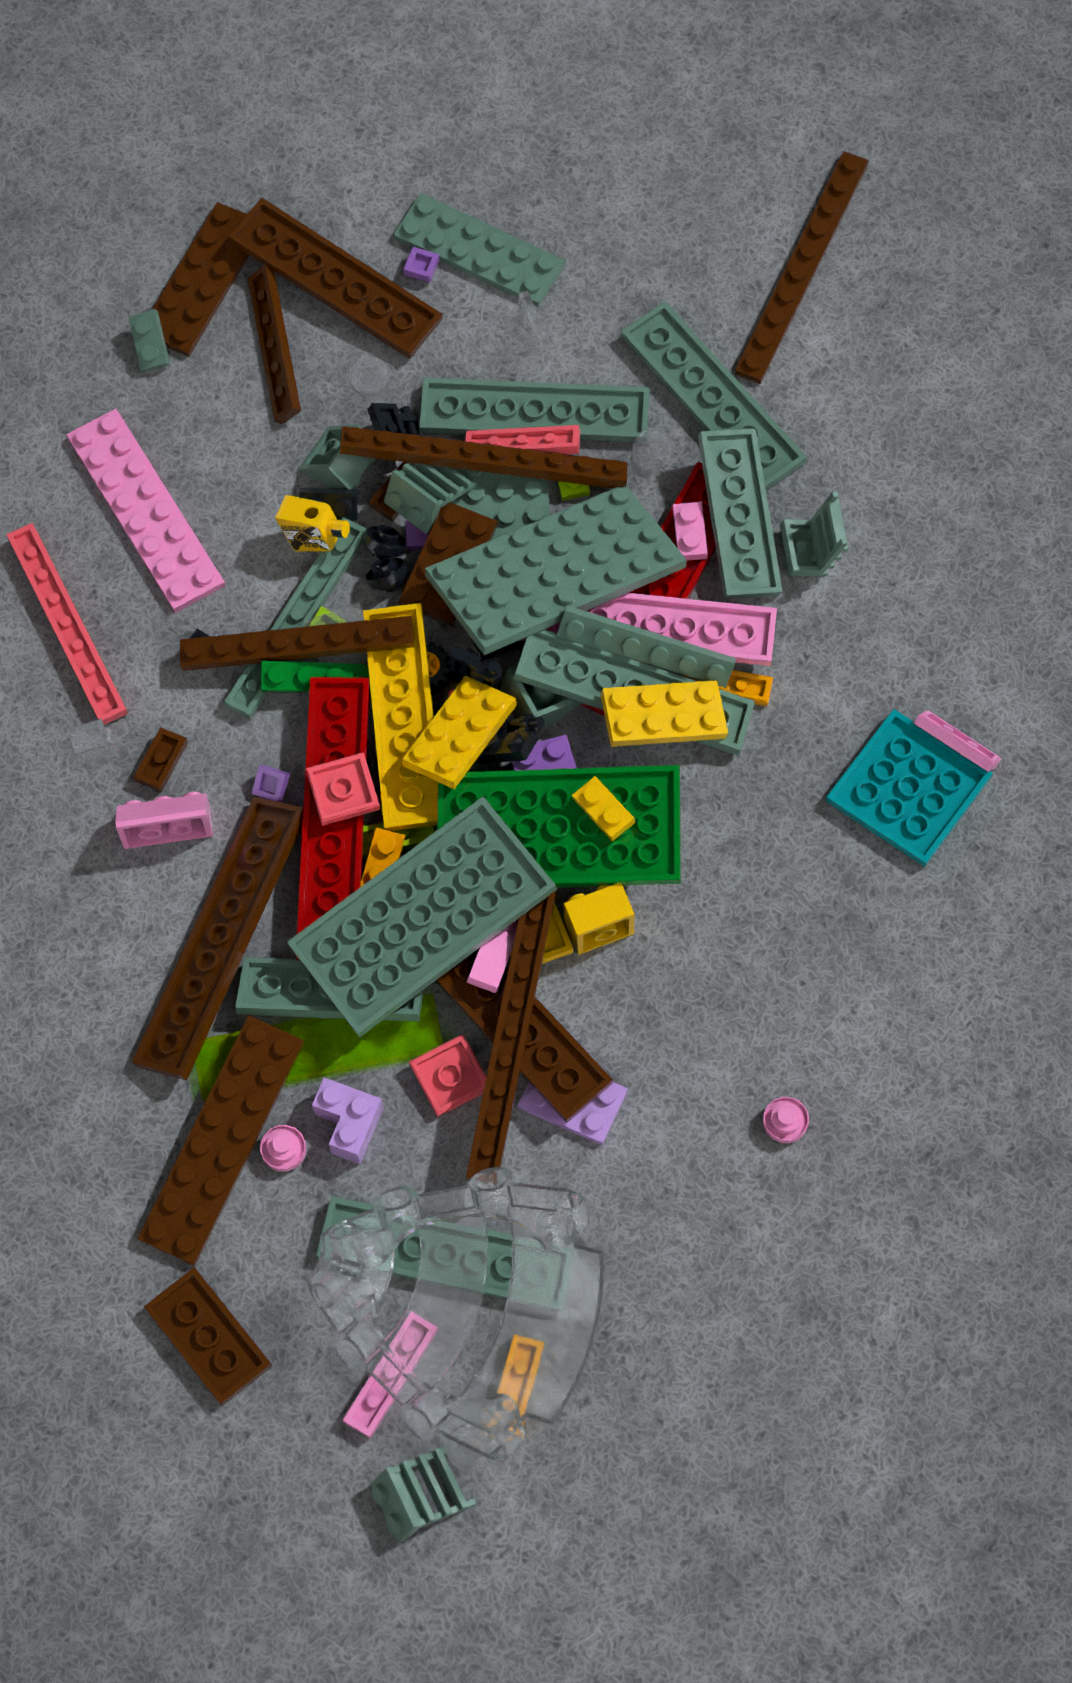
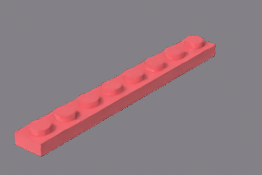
(67, 624)

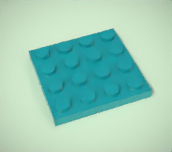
(908, 788)

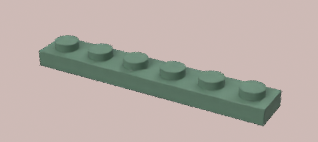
(645, 646)

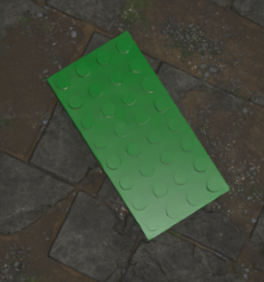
(565, 839)

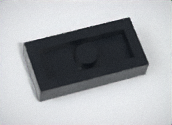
(342, 501)

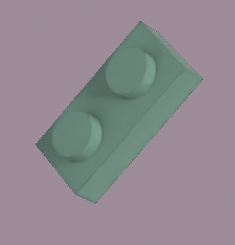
(149, 340)

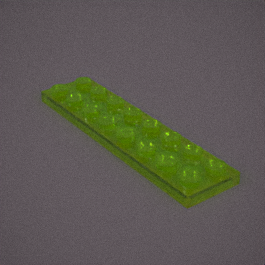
(334, 1046)

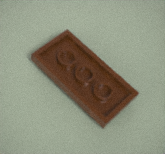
(452, 533)
(208, 1336)

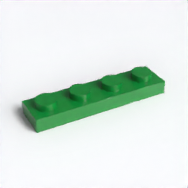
(295, 676)

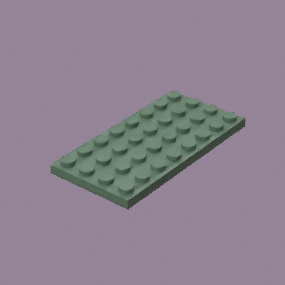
(561, 560)
(421, 916)

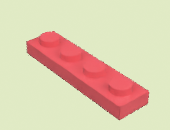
(547, 439)

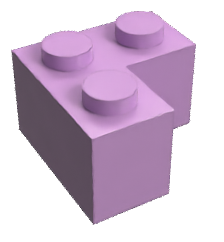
(354, 1114)

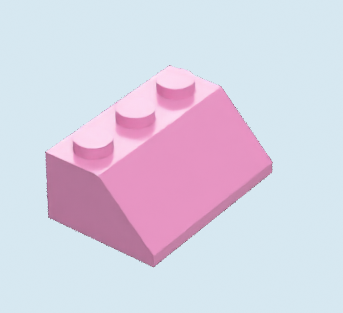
(164, 820)

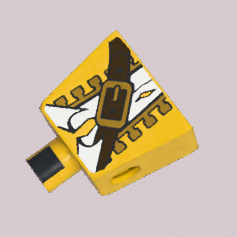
(310, 524)

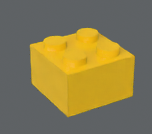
(599, 917)

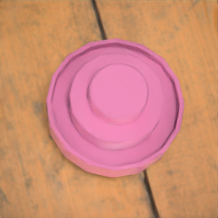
(785, 1120)
(283, 1148)

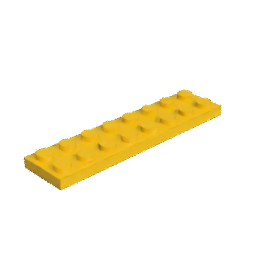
(400, 715)

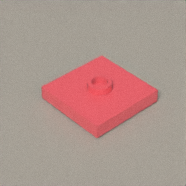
(342, 789)
(449, 1075)

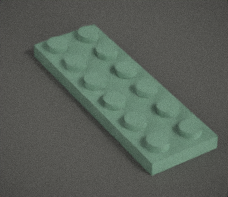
(479, 249)
(739, 513)
(290, 990)

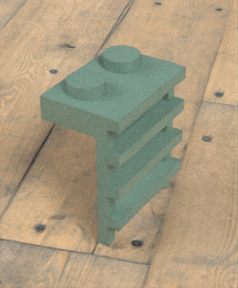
(422, 490)
(815, 543)
(404, 1500)

